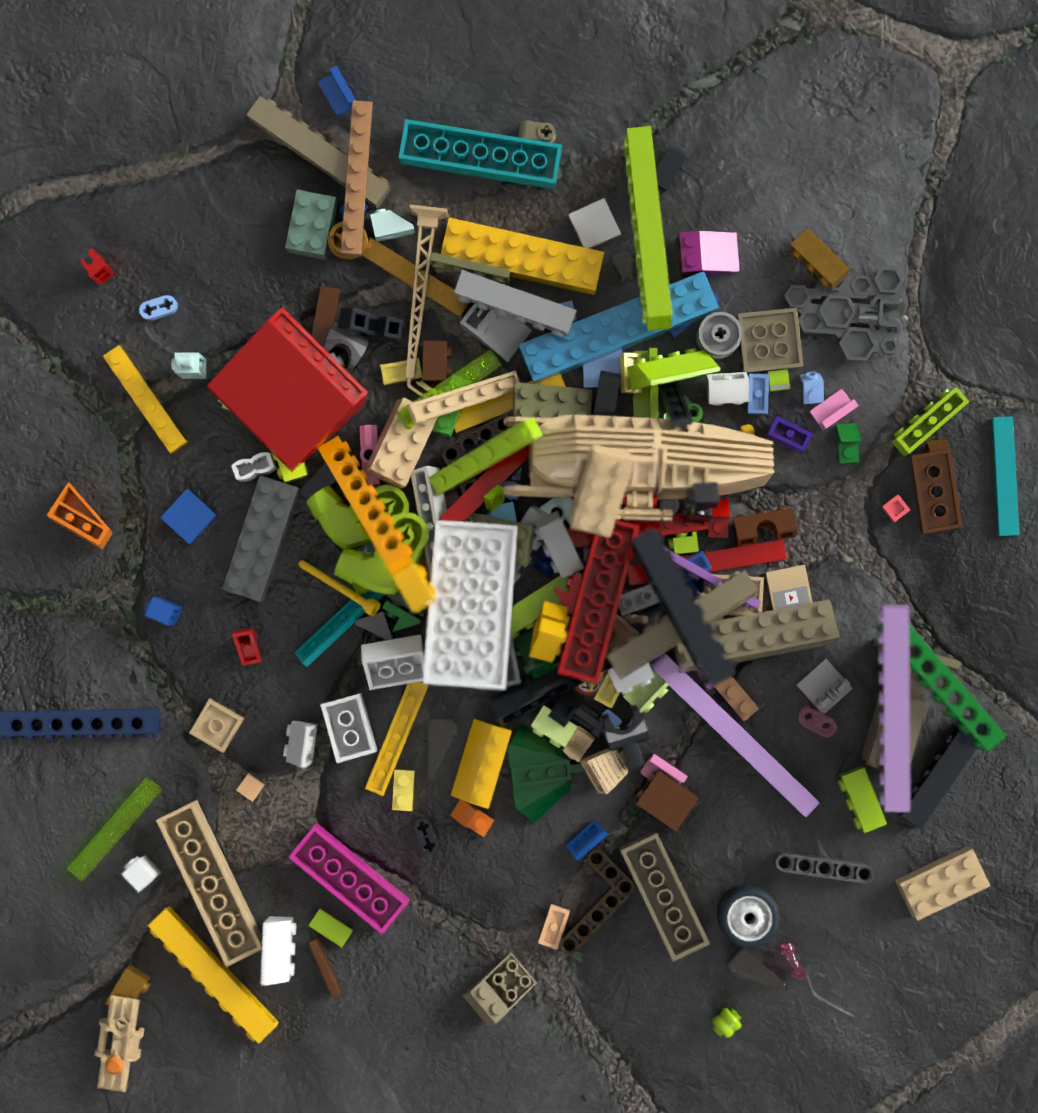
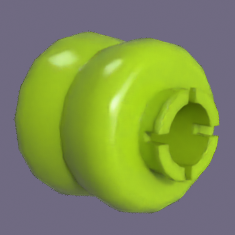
(726, 1022)

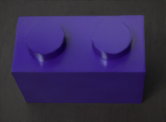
(788, 435)

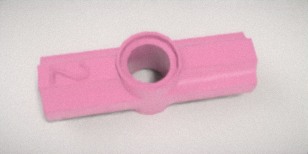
(368, 441)

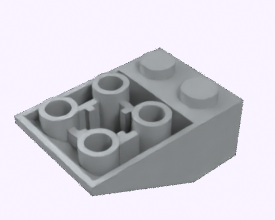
(495, 331)

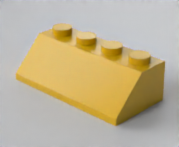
(481, 763)

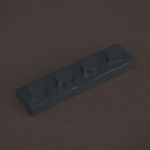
(675, 404)

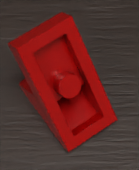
(720, 520)
(568, 597)
(247, 646)

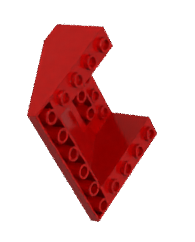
(288, 390)

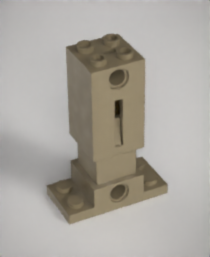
(917, 710)

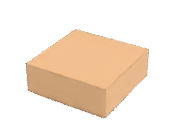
(250, 787)

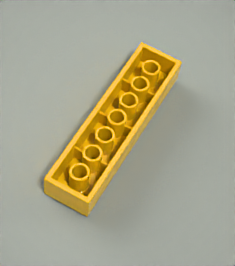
(525, 255)

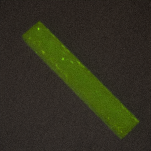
(465, 376)
(114, 829)

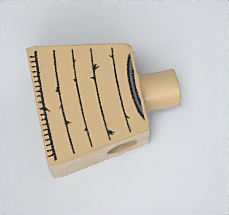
(605, 769)

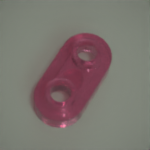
(816, 721)

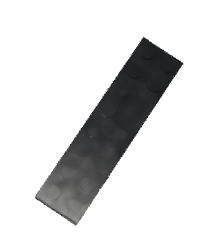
(681, 608)

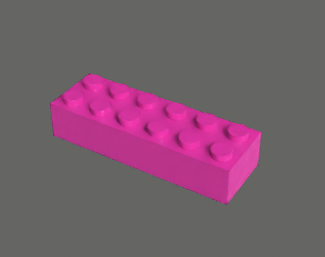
(349, 878)

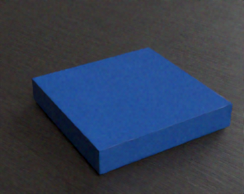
(188, 516)

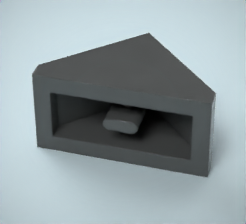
(377, 624)

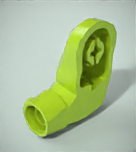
(342, 522)
(370, 570)

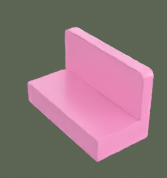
(833, 409)
(655, 763)

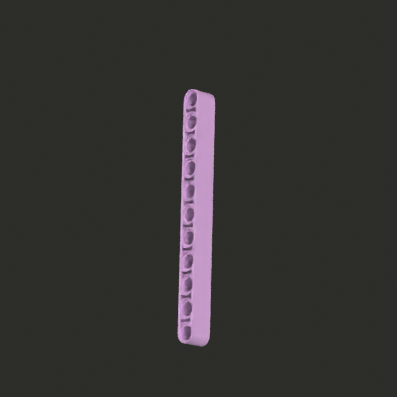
(734, 735)

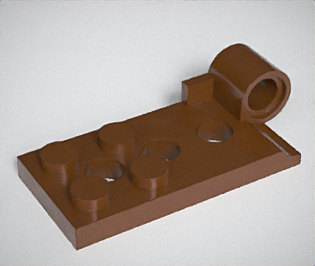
(936, 454)

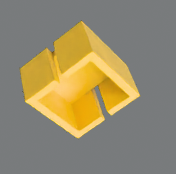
(549, 632)

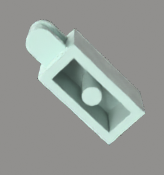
(189, 365)

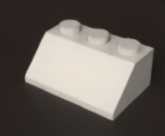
(278, 950)

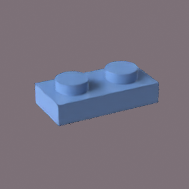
(758, 394)

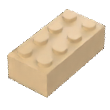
(398, 448)
(600, 490)
(942, 883)

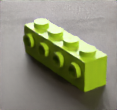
(931, 420)

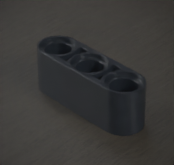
(606, 394)

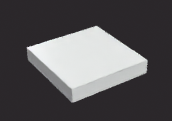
(594, 224)

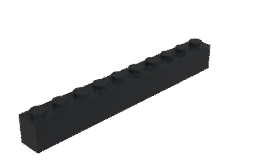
(534, 693)

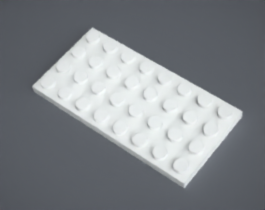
(474, 604)

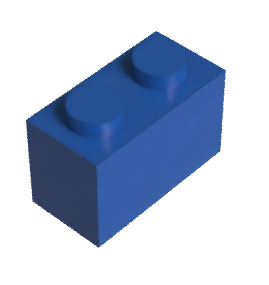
(163, 610)

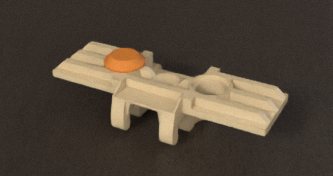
(125, 1043)

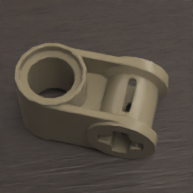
(536, 131)

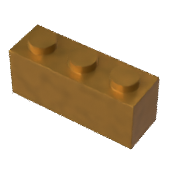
(819, 260)

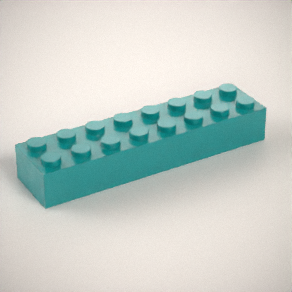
(480, 154)

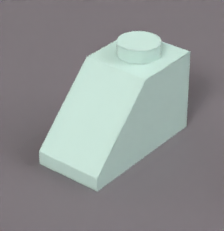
(389, 225)

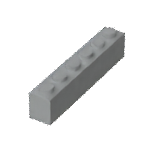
(515, 303)

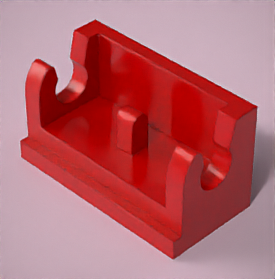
(99, 270)

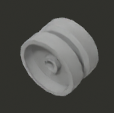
(722, 324)

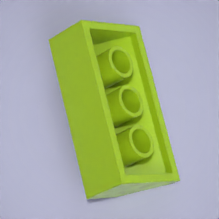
(670, 369)

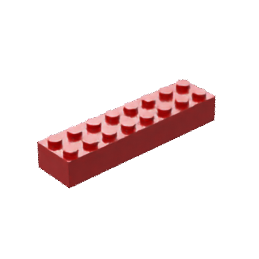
(597, 604)

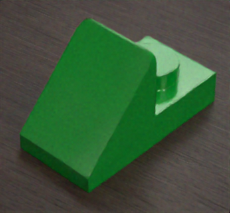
(847, 443)
(405, 619)

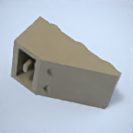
(499, 989)

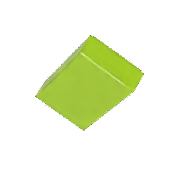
(331, 927)

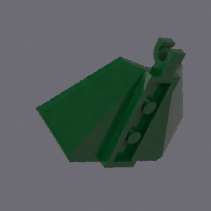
(538, 773)

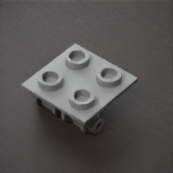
(824, 686)

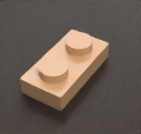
(554, 926)

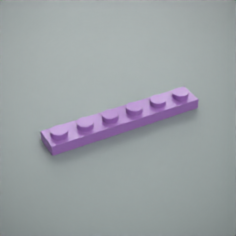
(697, 572)

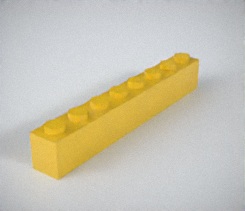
(213, 974)

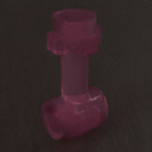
(796, 971)

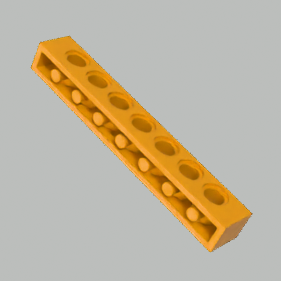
(394, 559)

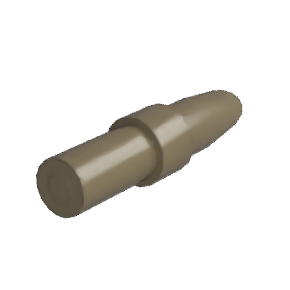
(634, 619)

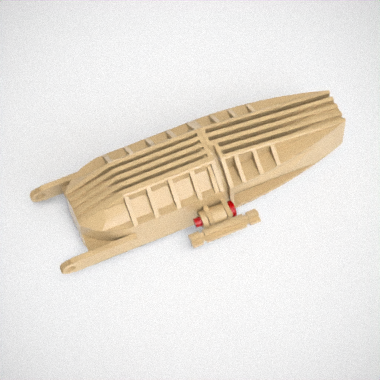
(664, 458)

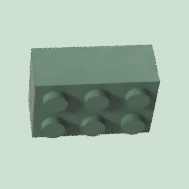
(310, 224)

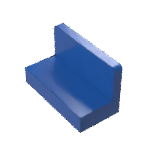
(337, 92)

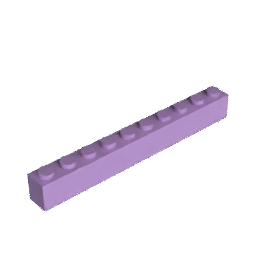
(895, 707)

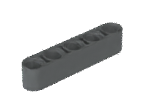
(832, 870)

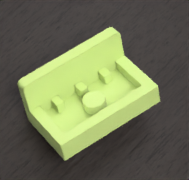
(646, 694)

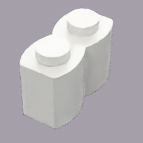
(249, 469)

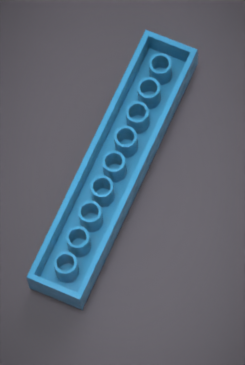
(614, 330)

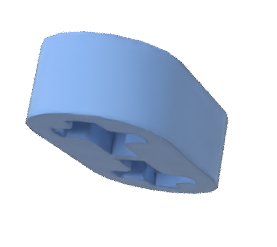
(157, 303)

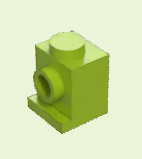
(683, 543)

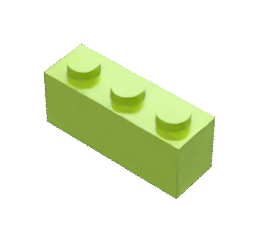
(861, 799)

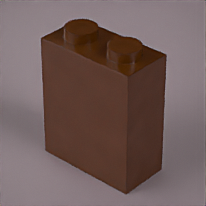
(666, 799)

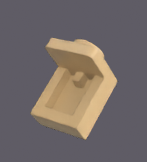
(578, 744)

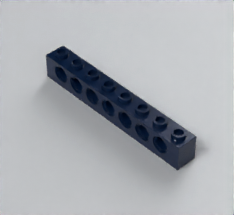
(149, 717)

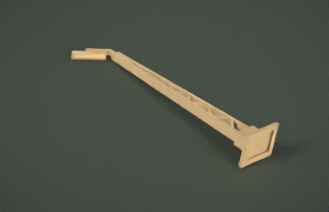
(427, 219)

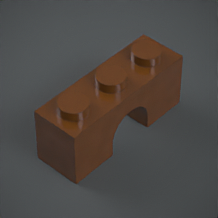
(780, 521)

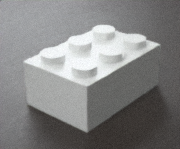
(394, 662)
(349, 728)

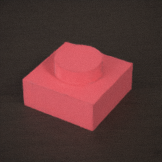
(895, 508)

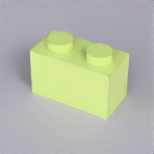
(546, 726)

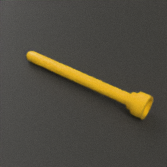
(370, 606)

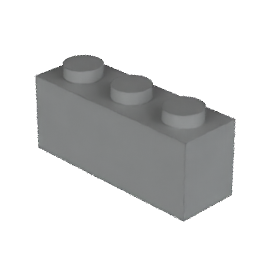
(558, 545)

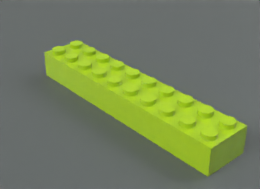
(647, 229)

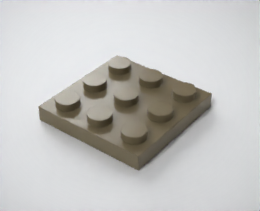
(770, 340)

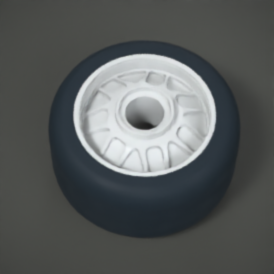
(744, 900)

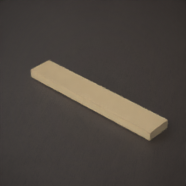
(462, 397)

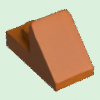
(472, 817)

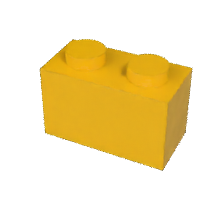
(415, 587)

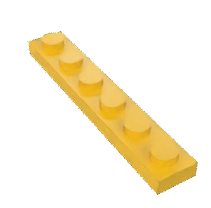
(145, 399)

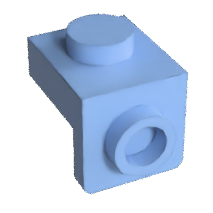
(812, 388)

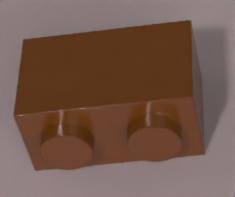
(436, 361)

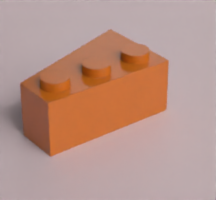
(79, 518)

